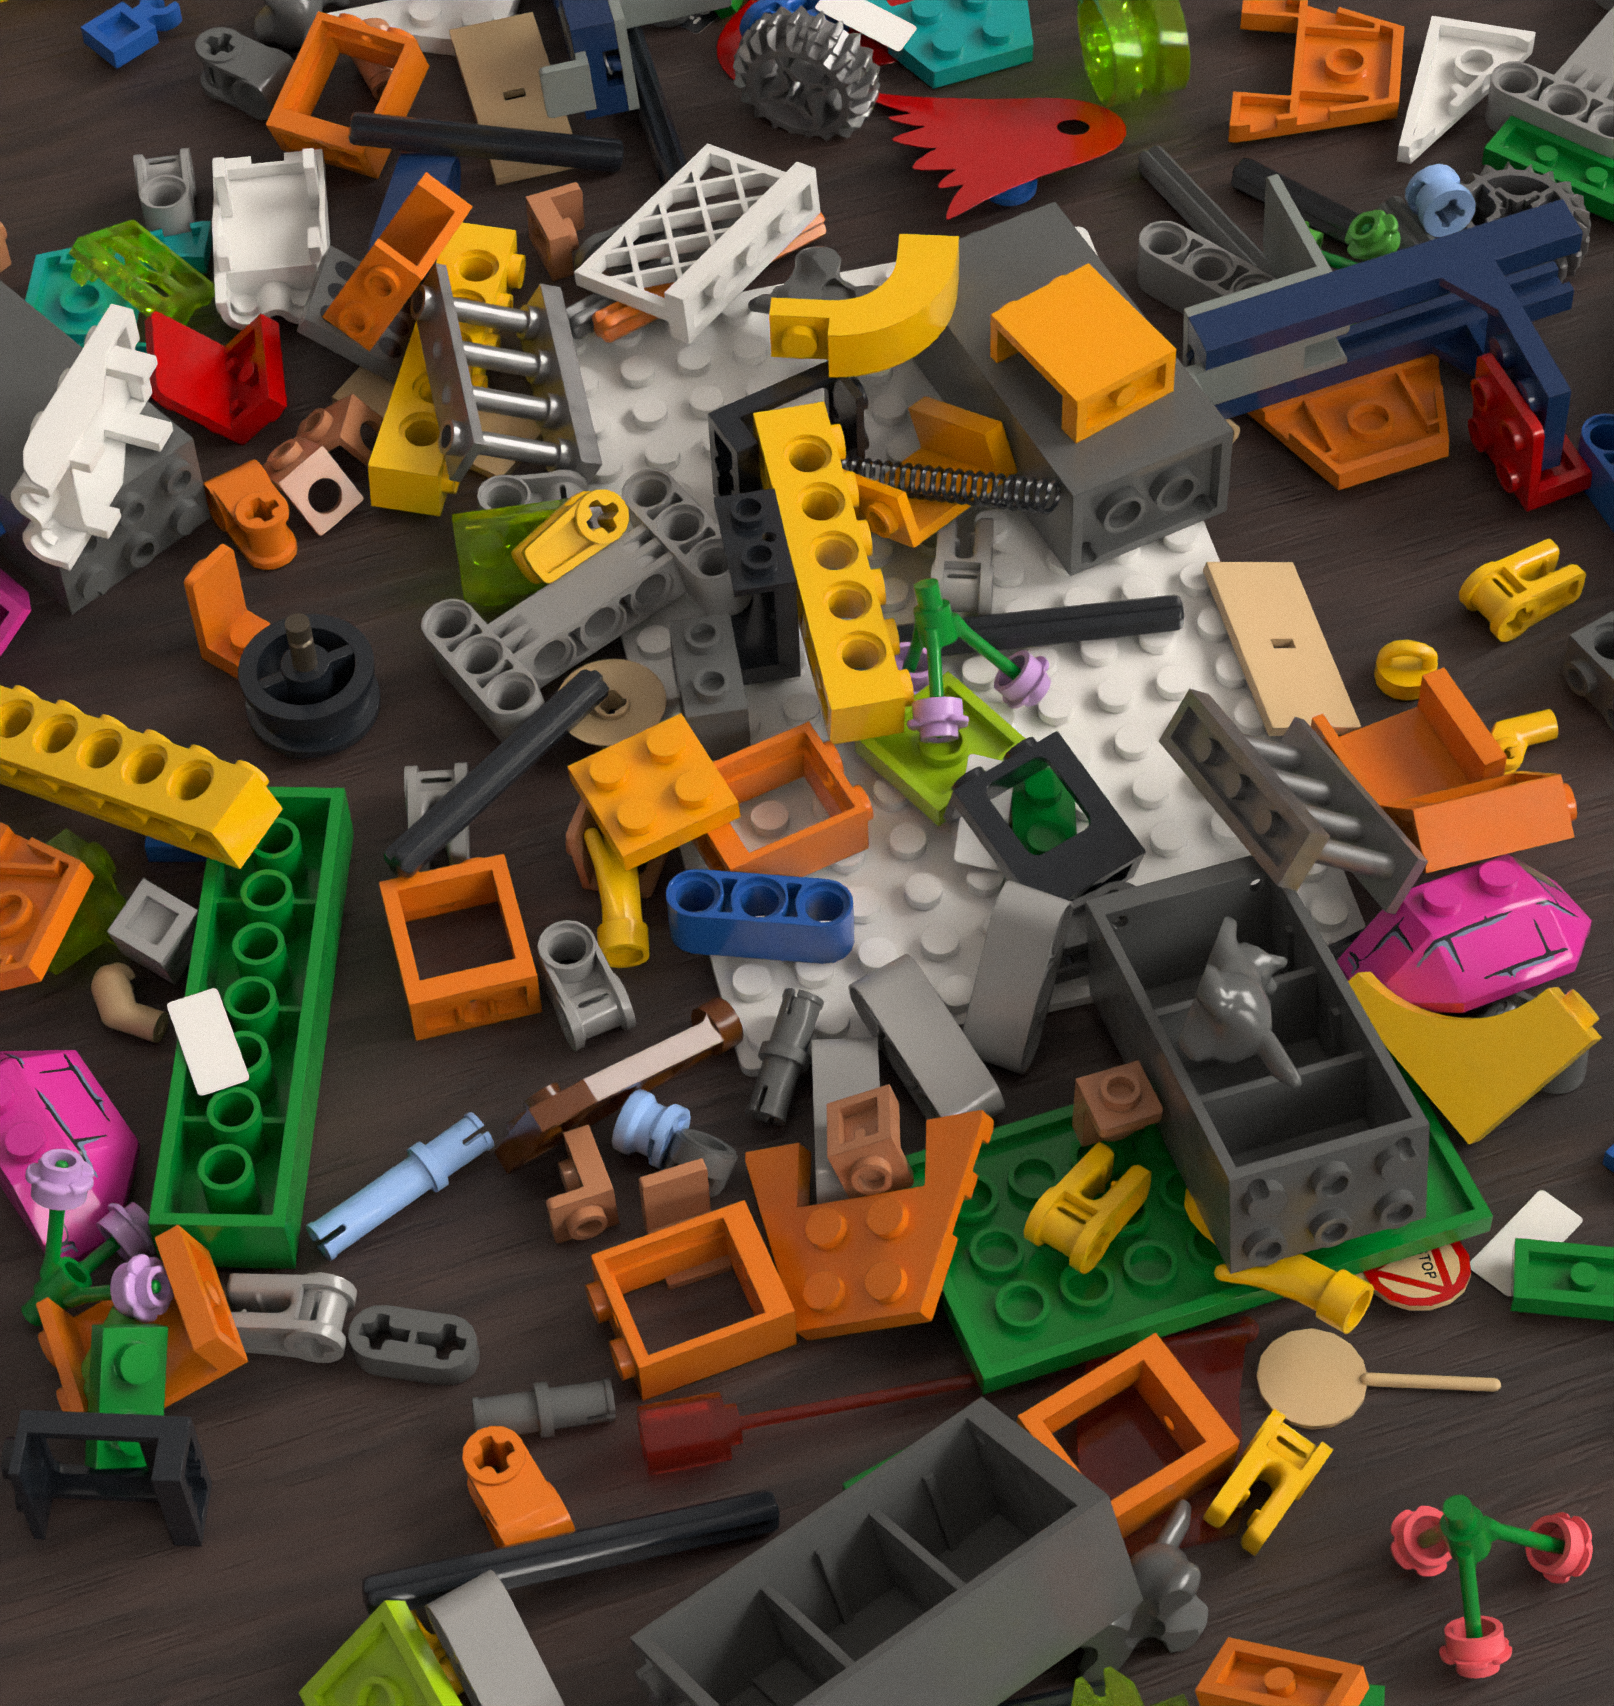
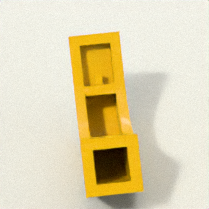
(881, 326)

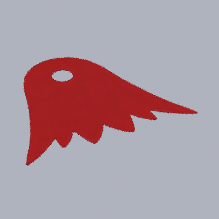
(1000, 140)

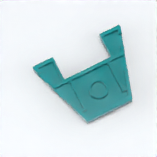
(962, 37)
(79, 307)

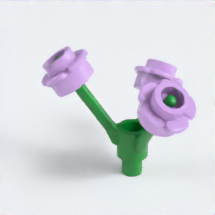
(1020, 677)
(136, 1288)

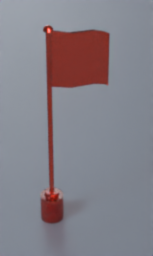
(1115, 1441)

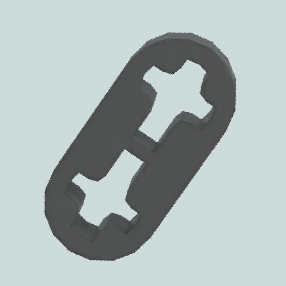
(414, 1345)

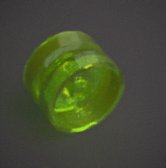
(1133, 47)

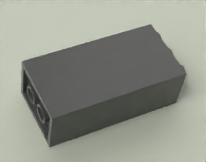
(1116, 485)
(159, 492)
(1261, 1159)
(911, 1588)

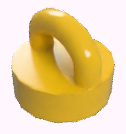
(1401, 668)

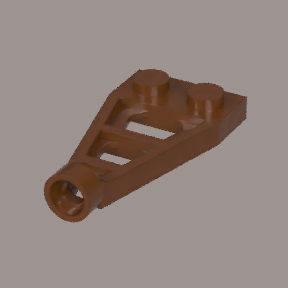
(596, 1097)

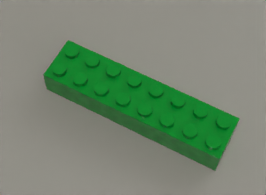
(269, 945)

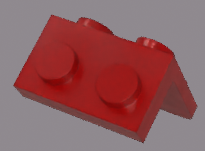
(222, 387)
(1515, 441)

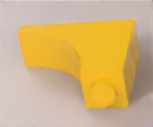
(1480, 1066)

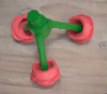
(1431, 1538)

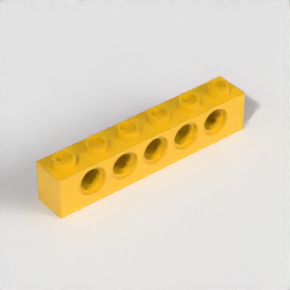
(406, 459)
(803, 463)
(133, 778)

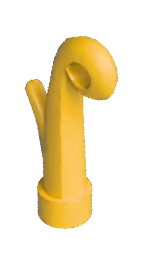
(623, 933)
(1335, 1296)

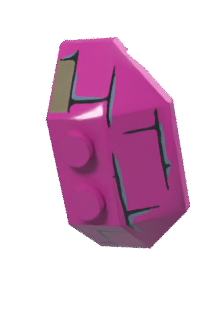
(1472, 937)
(58, 1104)

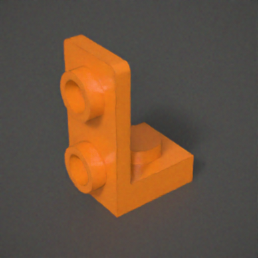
(220, 610)

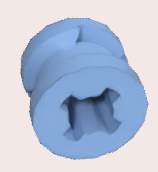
(1440, 200)
(648, 1127)

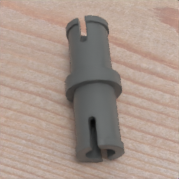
(784, 1057)
(547, 1408)

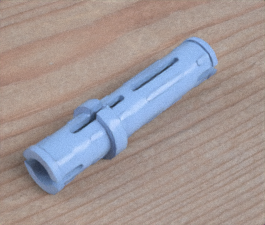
(422, 1170)

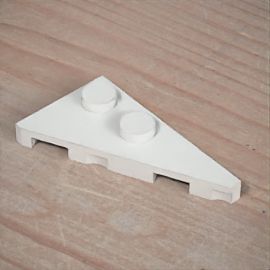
(432, 19)
(1455, 77)

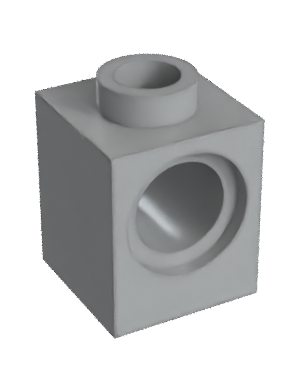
(156, 931)

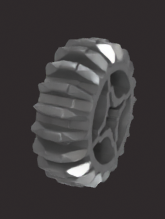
(793, 71)
(1514, 191)

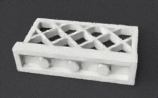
(733, 254)

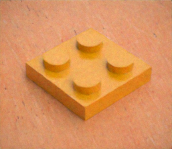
(654, 791)

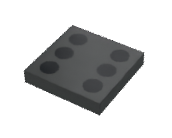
(387, 353)

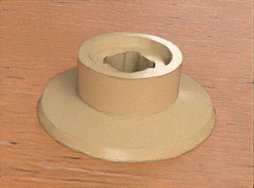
(632, 691)

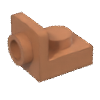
(553, 226)
(1114, 1104)
(867, 1143)
(589, 1196)

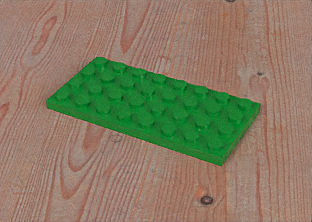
(1033, 1314)

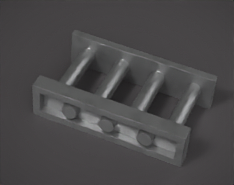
(546, 362)
(1291, 802)

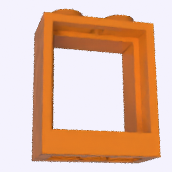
(327, 38)
(776, 763)
(1486, 818)
(500, 989)
(676, 1249)
(1178, 1405)

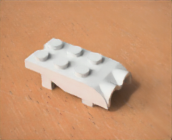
(268, 234)
(80, 442)

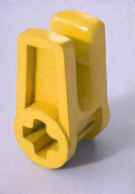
(567, 540)
(1522, 589)
(1075, 1222)
(1282, 1460)

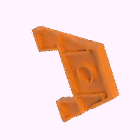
(1341, 72)
(1366, 423)
(37, 904)
(870, 1256)

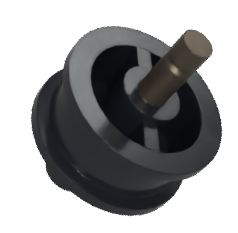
(309, 685)

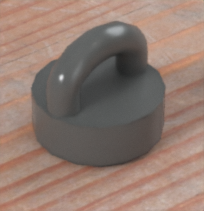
(717, 1156)

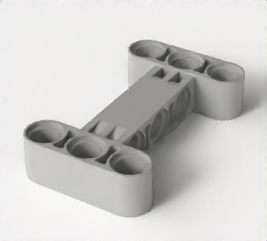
(1570, 103)
(509, 660)

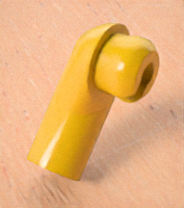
(1522, 731)

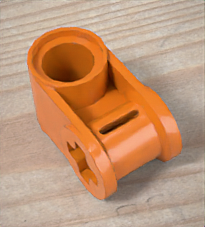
(252, 515)
(518, 1501)

